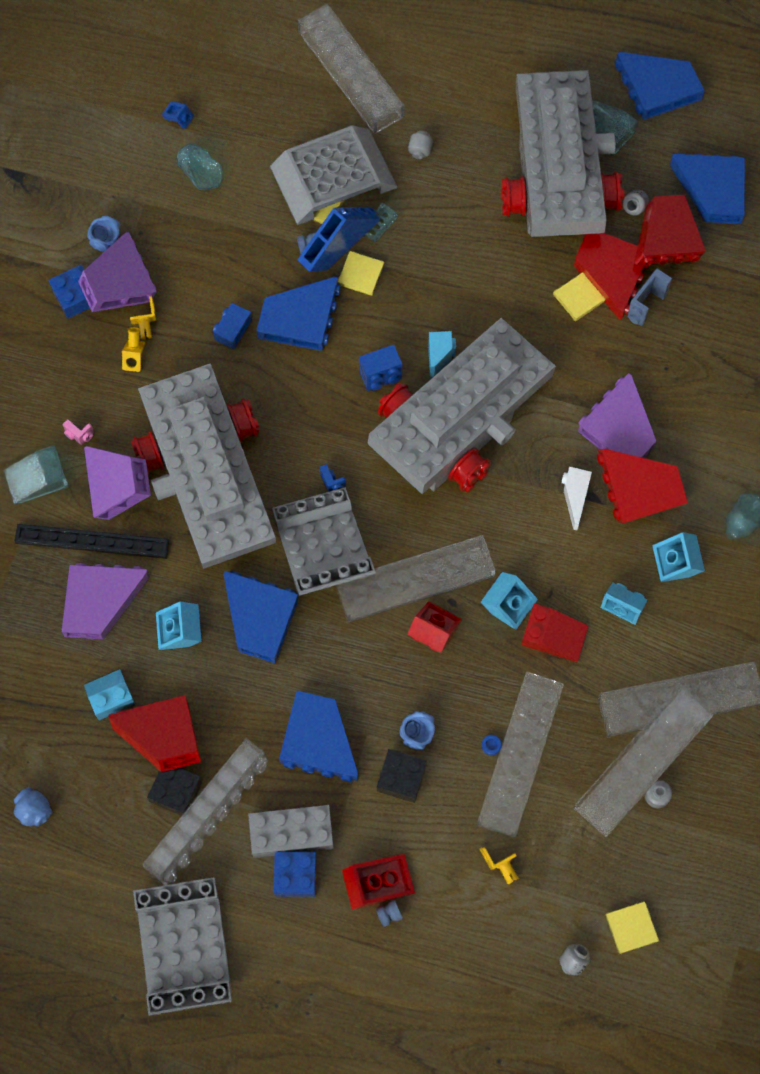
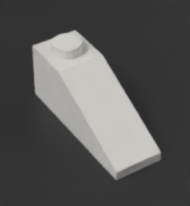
(575, 491)

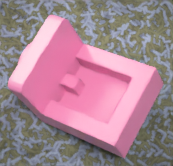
(73, 432)

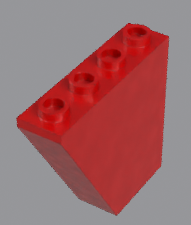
(668, 233)
(611, 269)
(640, 485)
(160, 732)

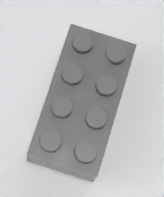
(291, 831)

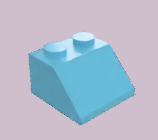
(441, 351)
(678, 557)
(509, 600)
(623, 603)
(178, 626)
(109, 694)

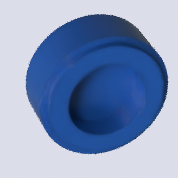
(491, 745)

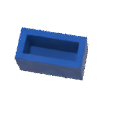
(232, 325)

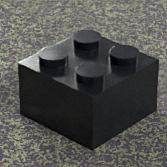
(401, 775)
(175, 790)

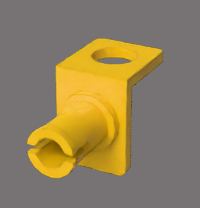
(144, 321)
(133, 349)
(504, 865)

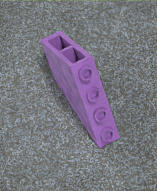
(117, 278)
(620, 421)
(115, 481)
(98, 598)

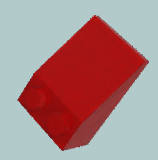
(554, 633)
(378, 881)

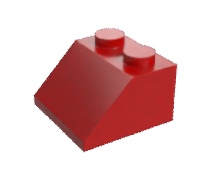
(434, 626)

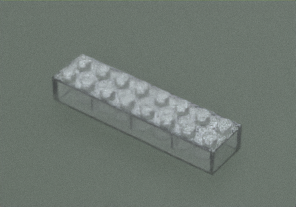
(351, 68)
(417, 578)
(715, 690)
(520, 754)
(642, 762)
(205, 813)

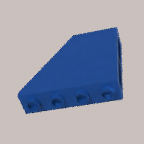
(658, 83)
(713, 185)
(336, 236)
(300, 315)
(259, 615)
(317, 739)

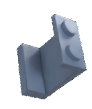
(658, 285)

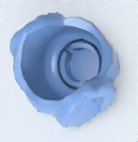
(103, 233)
(417, 730)
(31, 807)

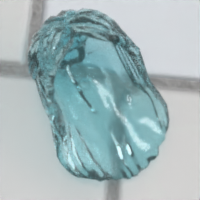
(199, 167)
(743, 517)

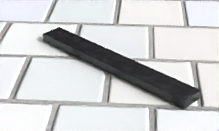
(92, 541)

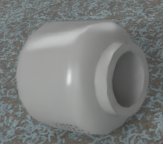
(420, 144)
(635, 202)
(658, 794)
(574, 959)

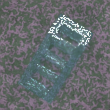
(383, 227)

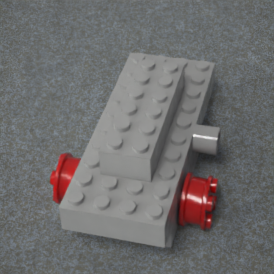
(560, 158)
(460, 410)
(205, 463)

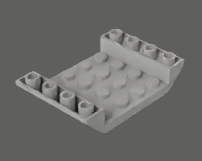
(330, 171)
(322, 541)
(183, 946)

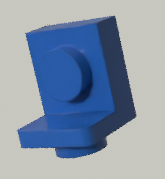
(178, 113)
(330, 480)

